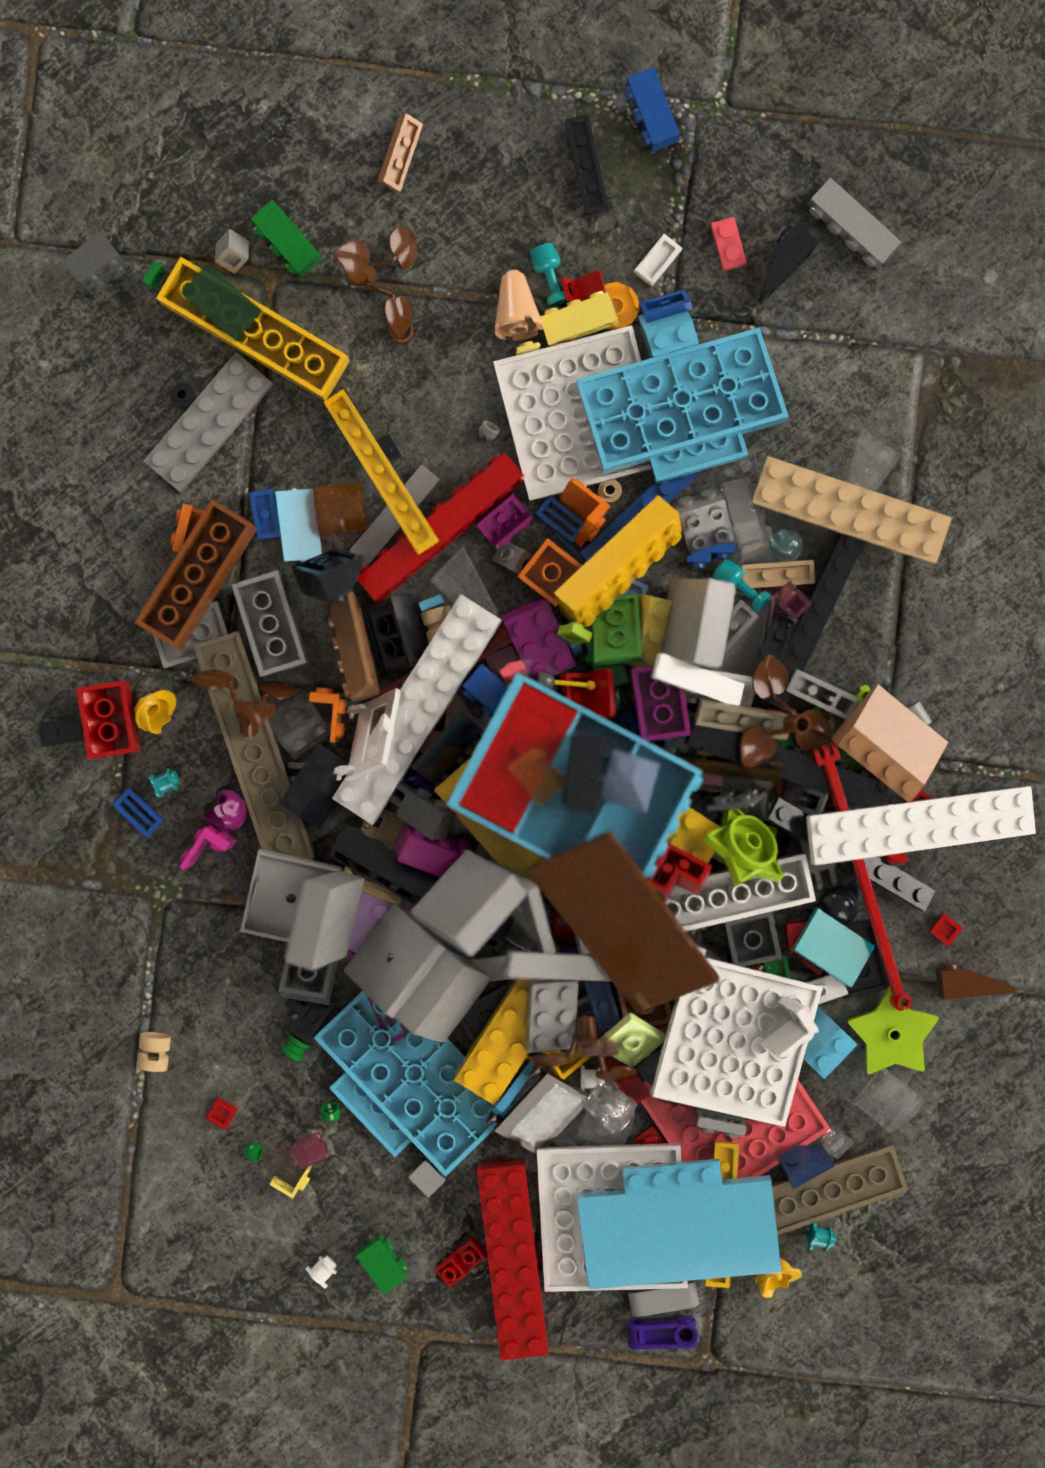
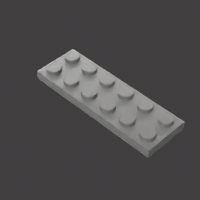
(208, 422)

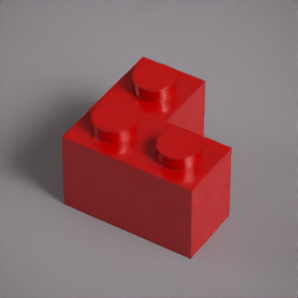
(679, 869)

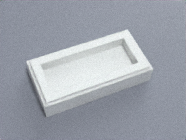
(657, 260)

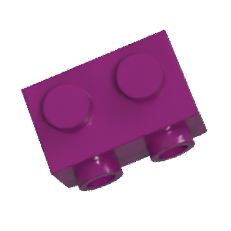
(503, 521)

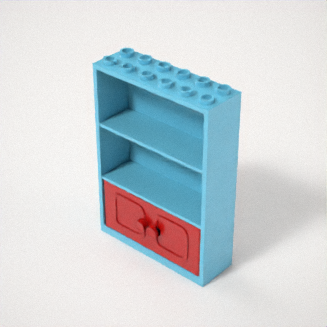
(546, 719)

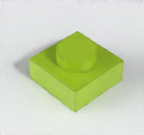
(574, 633)

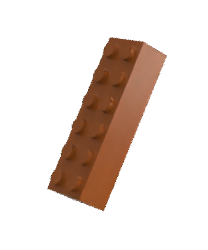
(196, 575)

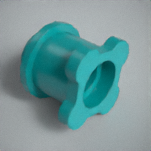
(164, 782)
(820, 1237)

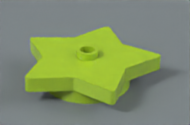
(746, 846)
(905, 1047)

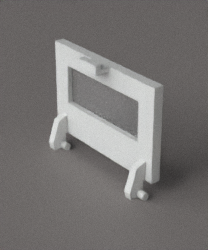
(371, 736)

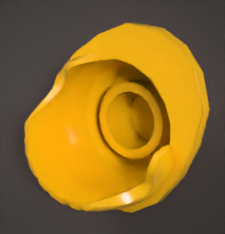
(154, 710)
(769, 1282)

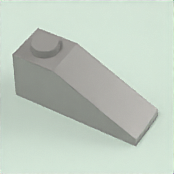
(822, 694)

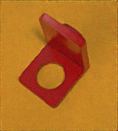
(583, 286)

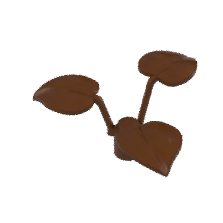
(354, 261)
(251, 713)
(809, 727)
(601, 1048)

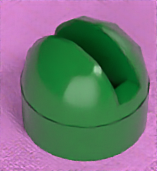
(328, 1107)
(253, 1151)

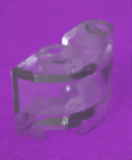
(610, 1106)

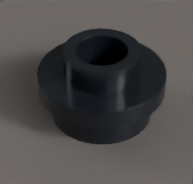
(190, 395)

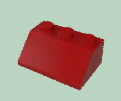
(108, 719)

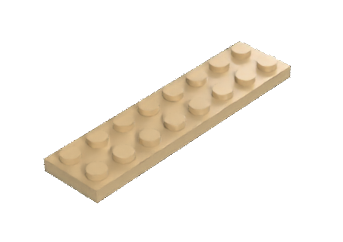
(851, 510)

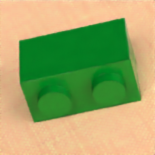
(383, 1263)

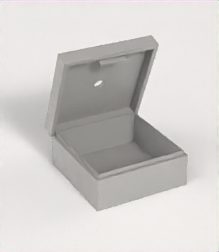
(701, 622)
(476, 899)
(318, 920)
(423, 983)

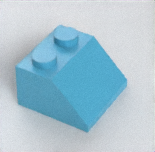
(668, 334)
(827, 1046)

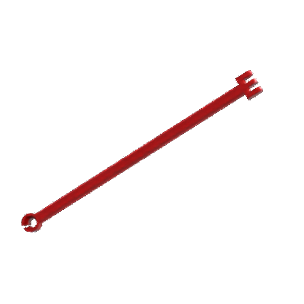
(865, 885)

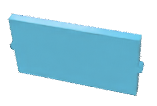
(297, 524)

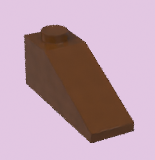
(960, 982)

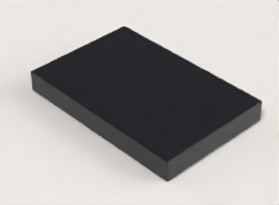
(873, 975)

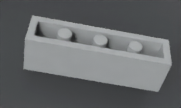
(853, 224)

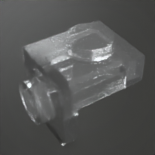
(836, 1142)

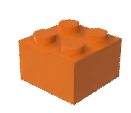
(549, 570)

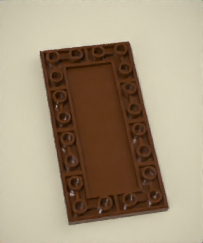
(623, 922)

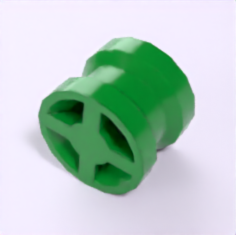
(295, 1048)

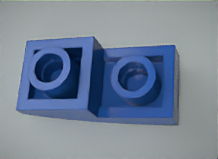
(703, 556)

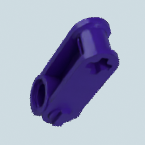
(662, 1333)

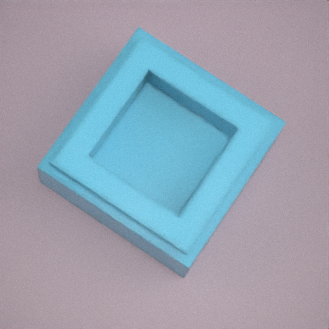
(431, 603)

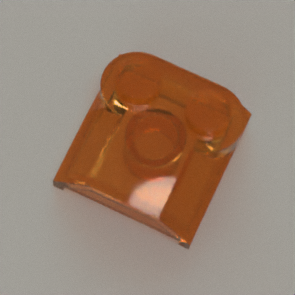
(339, 508)

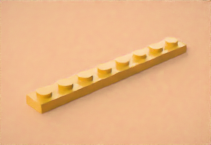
(381, 472)

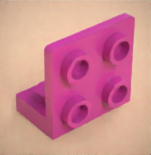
(217, 840)

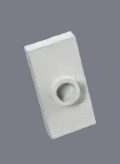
(831, 988)

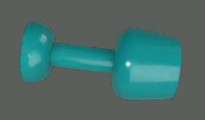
(546, 260)
(733, 573)

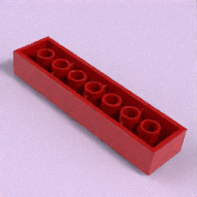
(447, 522)
(512, 1259)

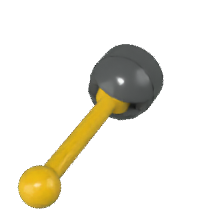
(548, 681)

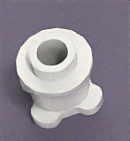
(589, 1078)
(322, 1270)

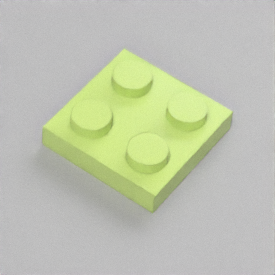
(634, 1039)

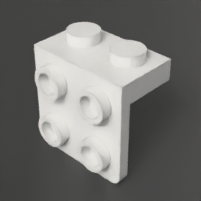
(794, 1032)

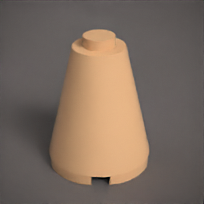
(516, 309)

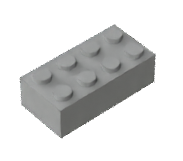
(270, 624)

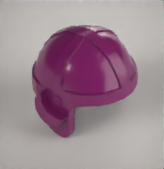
(229, 812)

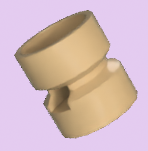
(433, 620)
(153, 1043)

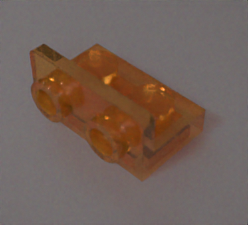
(537, 774)

